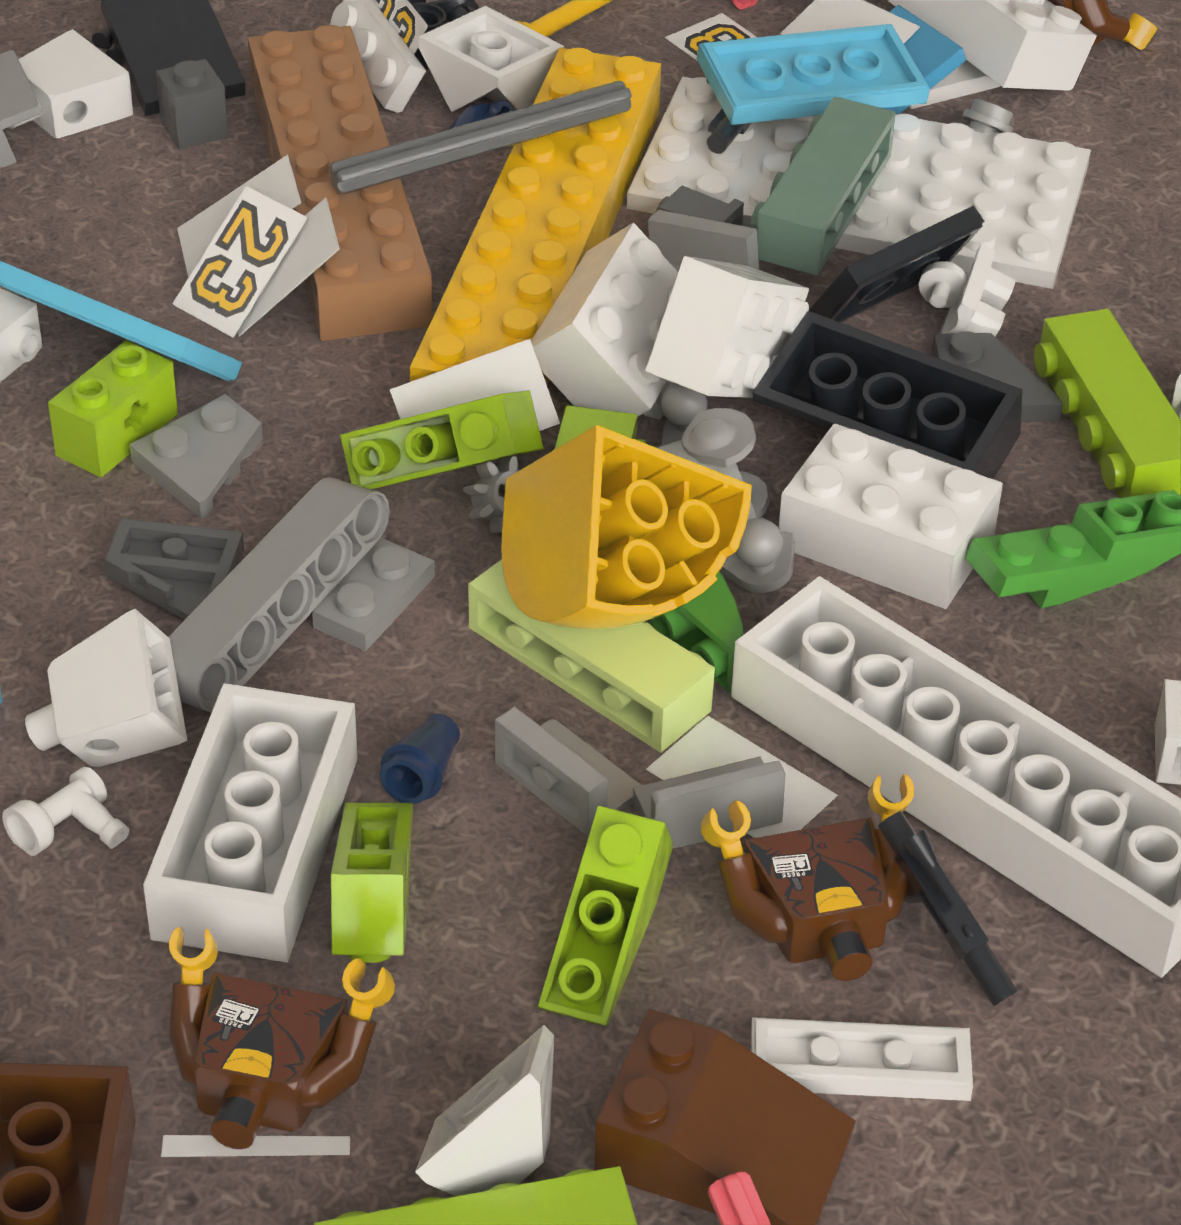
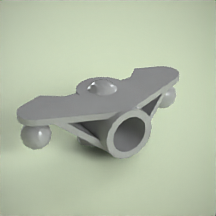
(718, 441)

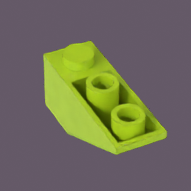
(442, 440)
(606, 915)

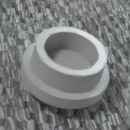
(988, 117)

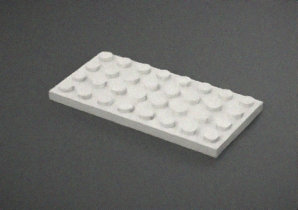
(934, 171)

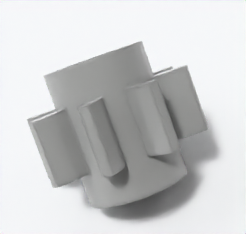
(485, 491)

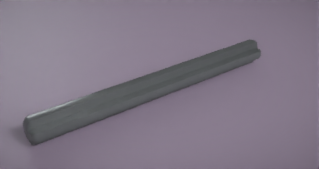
(479, 137)

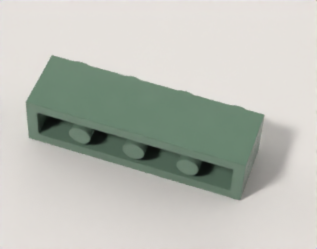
(823, 185)

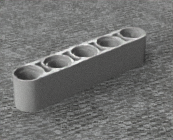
(275, 588)

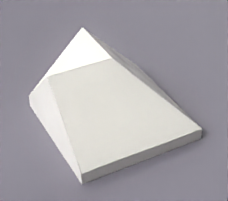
(487, 58)
(497, 1126)

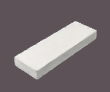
(868, 1057)

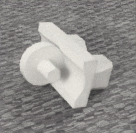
(972, 297)

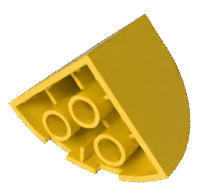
(616, 531)

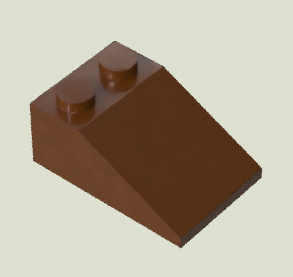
(707, 1108)

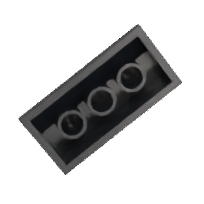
(893, 394)

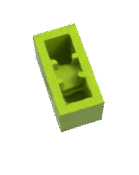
(97, 412)

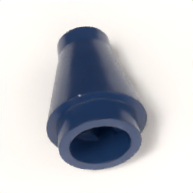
(418, 762)

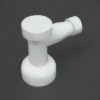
(33, 824)

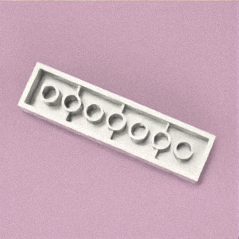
(981, 765)

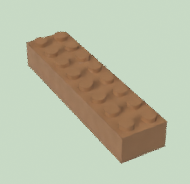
(318, 112)

